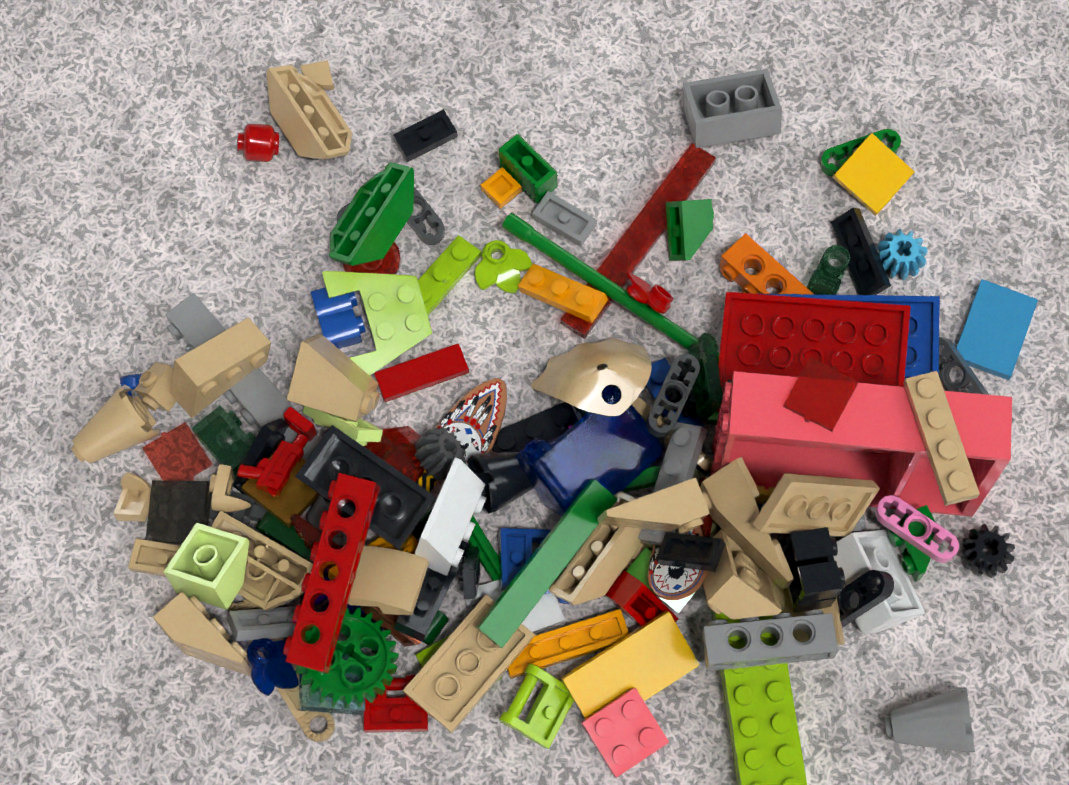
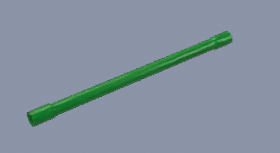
(527, 233)

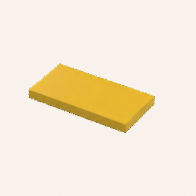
(643, 660)

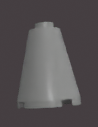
(934, 722)

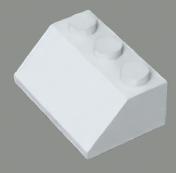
(451, 518)
(873, 551)

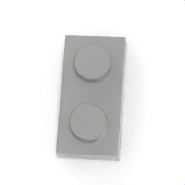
(564, 218)

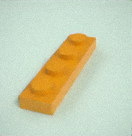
(571, 642)

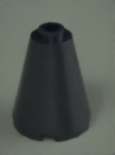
(502, 478)

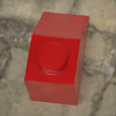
(636, 599)

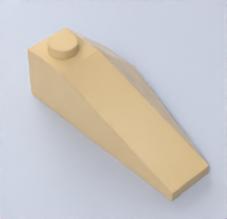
(734, 508)

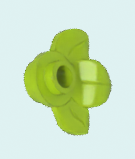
(502, 271)

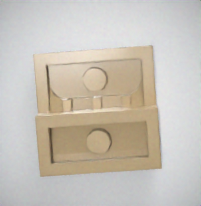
(388, 580)

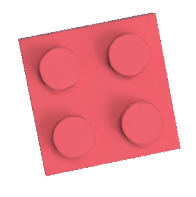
(624, 732)

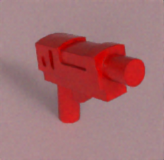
(276, 472)

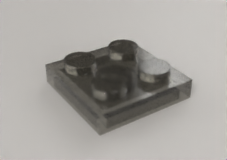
(176, 509)

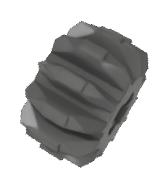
(437, 452)

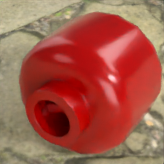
(258, 142)

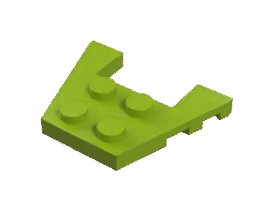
(392, 310)

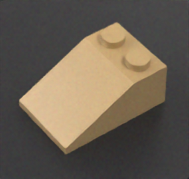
(665, 510)

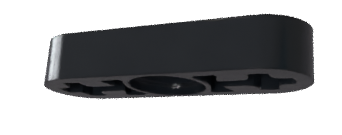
(867, 598)

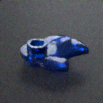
(273, 669)

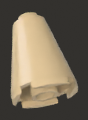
(115, 427)

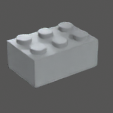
(732, 108)

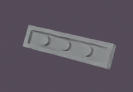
(677, 466)

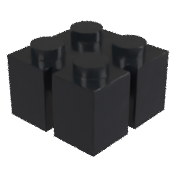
(813, 568)

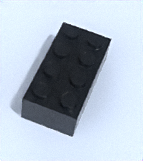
(400, 501)

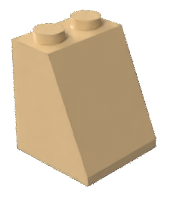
(331, 381)

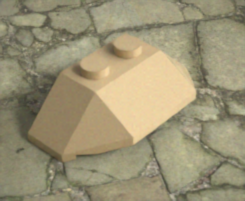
(306, 115)
(597, 561)
(271, 571)

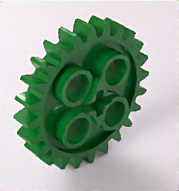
(359, 634)

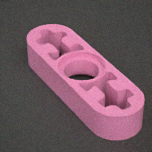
(914, 515)

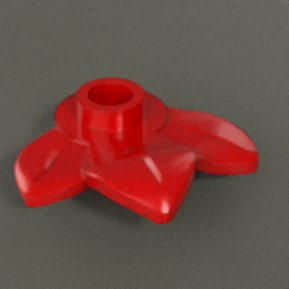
(656, 297)

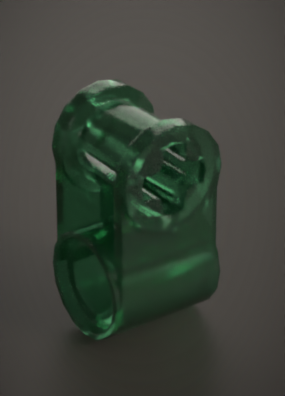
(828, 278)

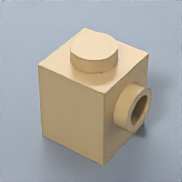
(155, 387)

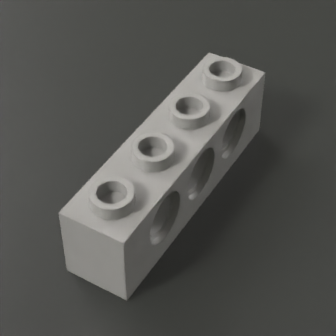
(721, 656)

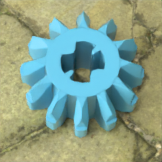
(903, 244)

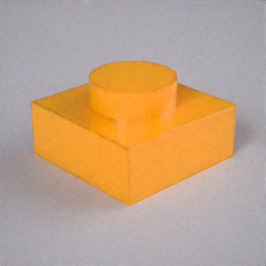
(501, 187)

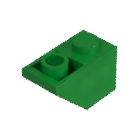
(913, 560)

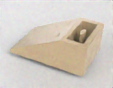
(190, 630)

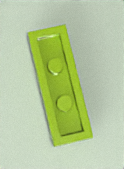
(447, 271)

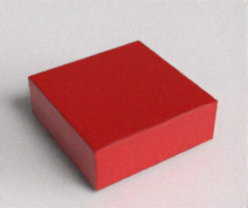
(299, 423)

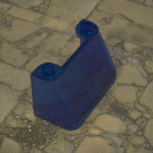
(596, 448)

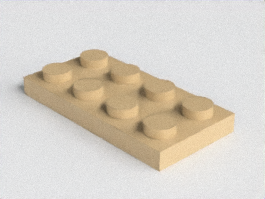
(815, 503)
(464, 669)

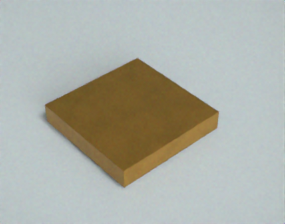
(293, 499)

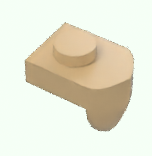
(221, 486)
(134, 499)

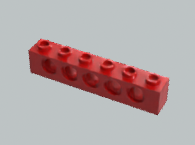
(341, 491)

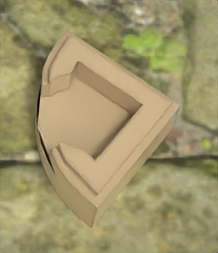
(319, 74)

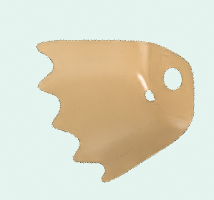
(579, 383)

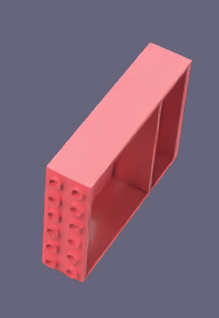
(871, 440)

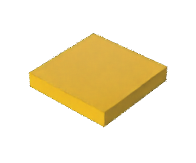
(873, 174)

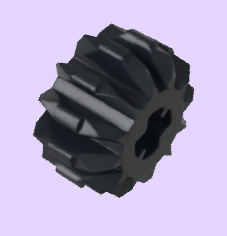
(993, 561)

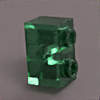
(213, 432)

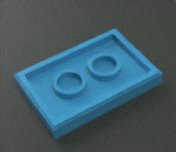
(996, 329)

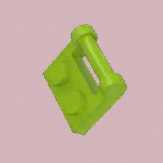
(547, 711)

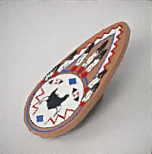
(478, 417)
(671, 581)

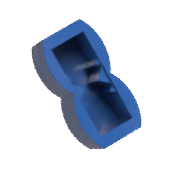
(338, 318)

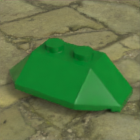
(374, 217)

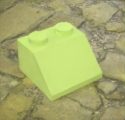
(209, 566)

